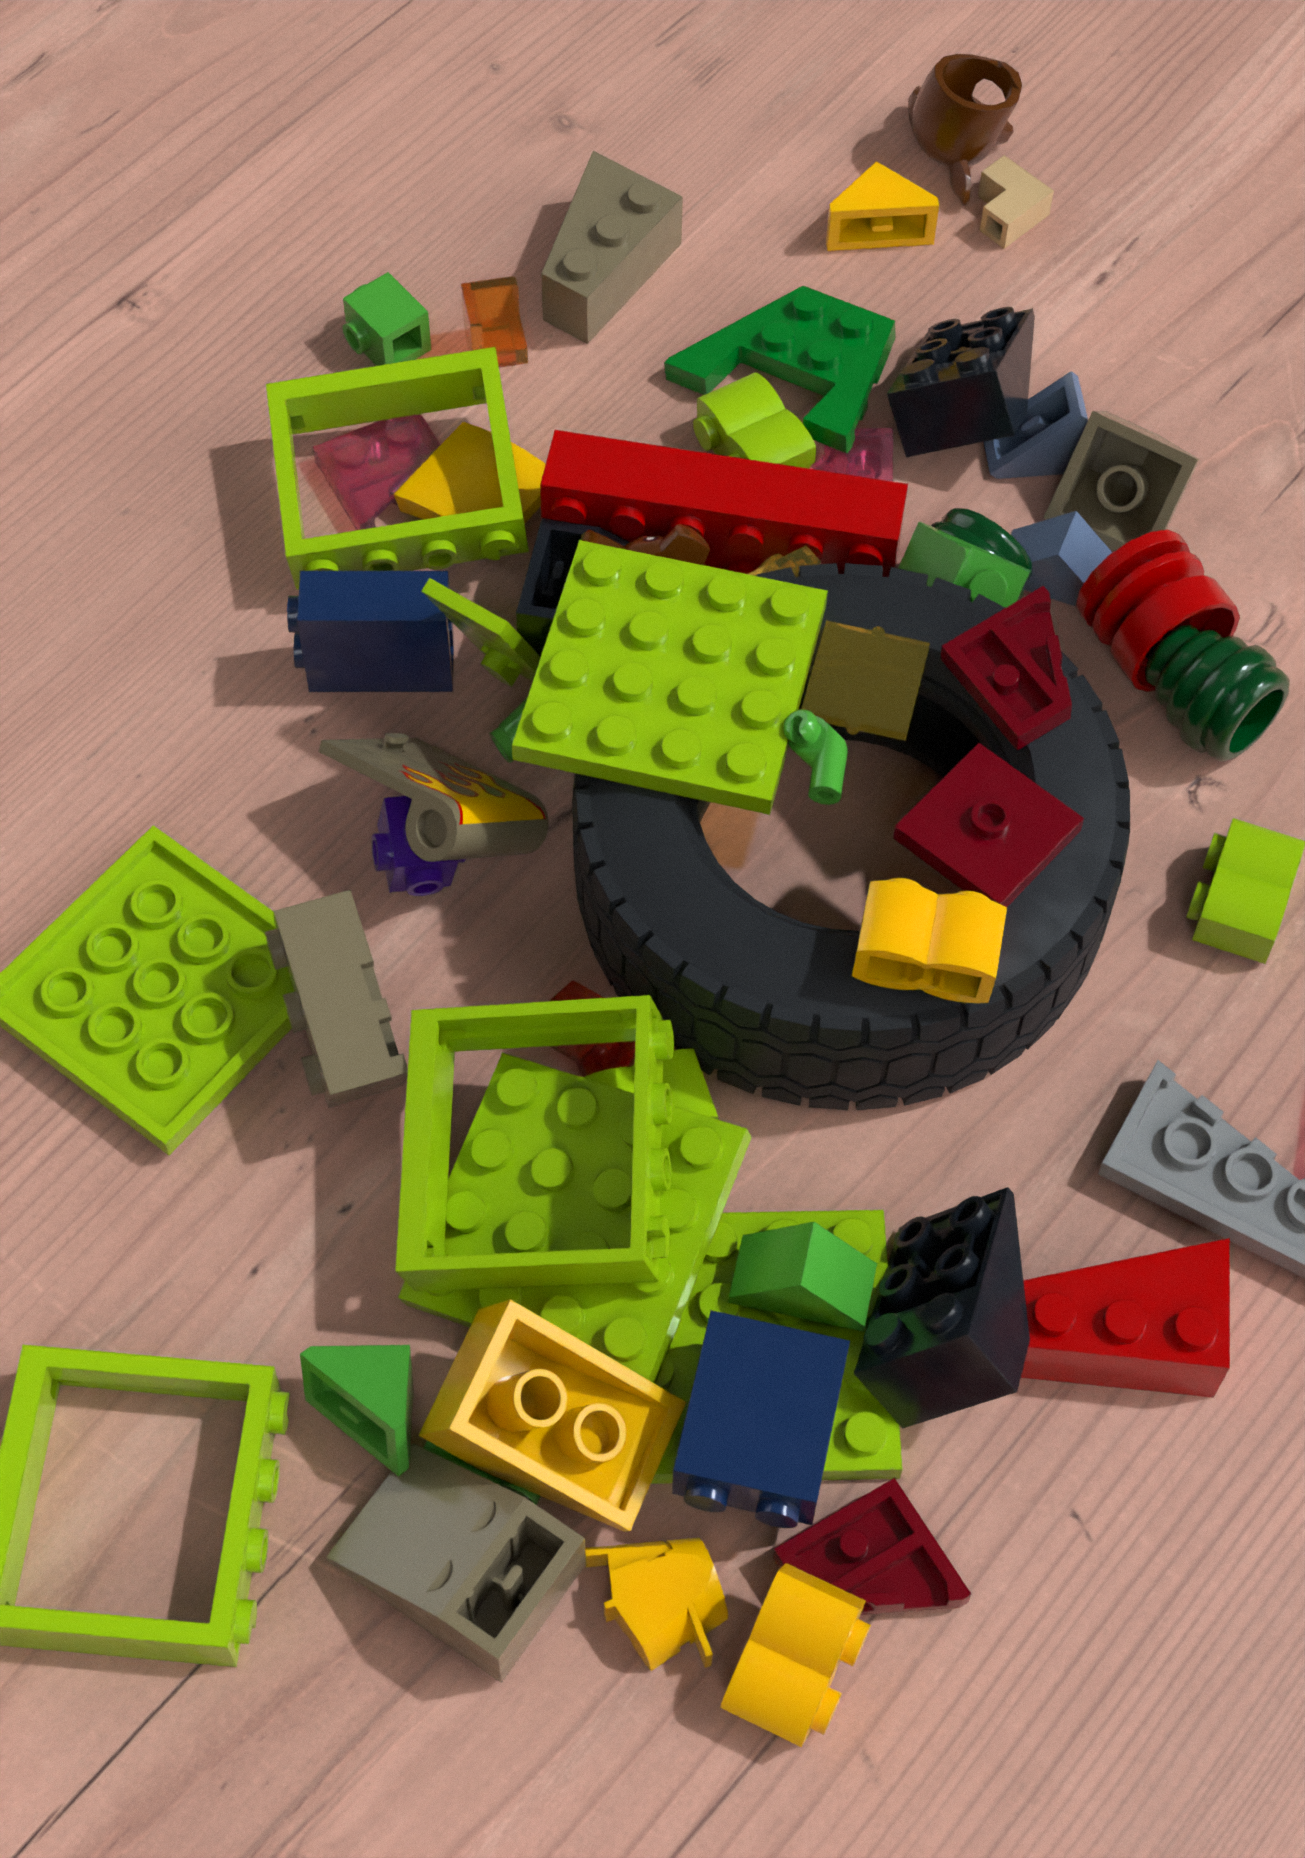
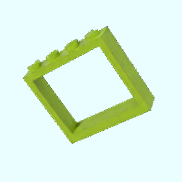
(386, 394)
(427, 1132)
(244, 1543)

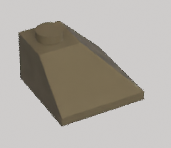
(1122, 480)

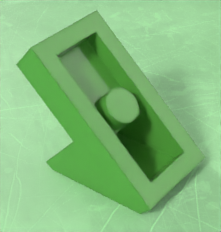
(963, 564)

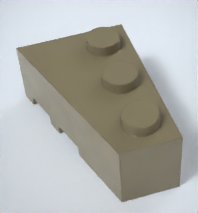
(607, 246)
(336, 999)

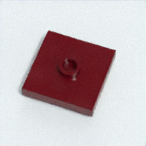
(988, 827)

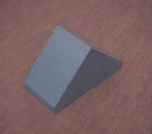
(1045, 436)
(1061, 554)

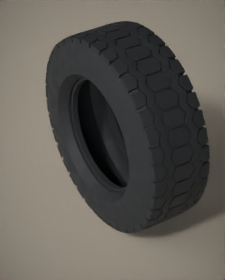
(778, 995)

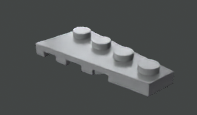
(1208, 1172)

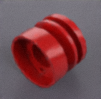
(1145, 593)

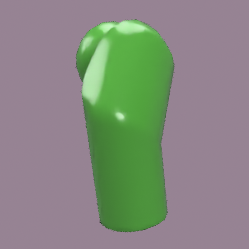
(821, 750)

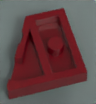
(1014, 669)
(878, 1554)

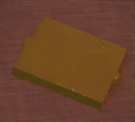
(866, 679)

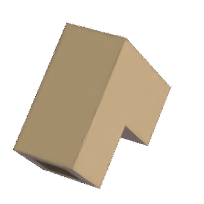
(1013, 201)

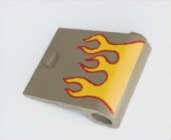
(454, 805)

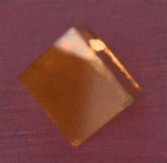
(494, 319)

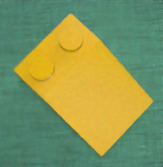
(553, 1415)

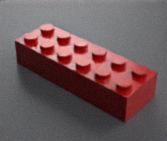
(734, 503)

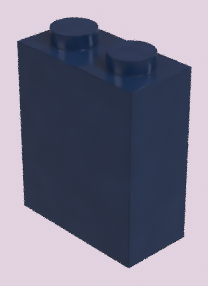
(371, 632)
(759, 1420)

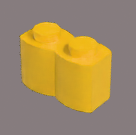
(930, 941)
(795, 1654)

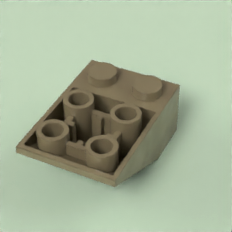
(462, 1558)

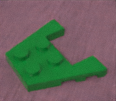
(806, 342)

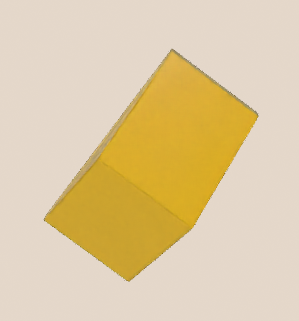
(881, 213)

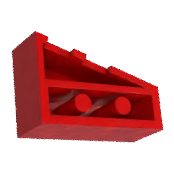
(1135, 1322)

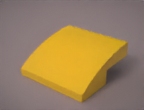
(465, 478)

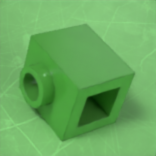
(386, 322)

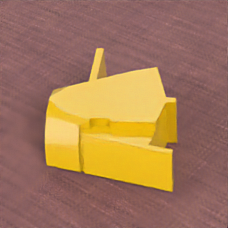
(662, 1596)

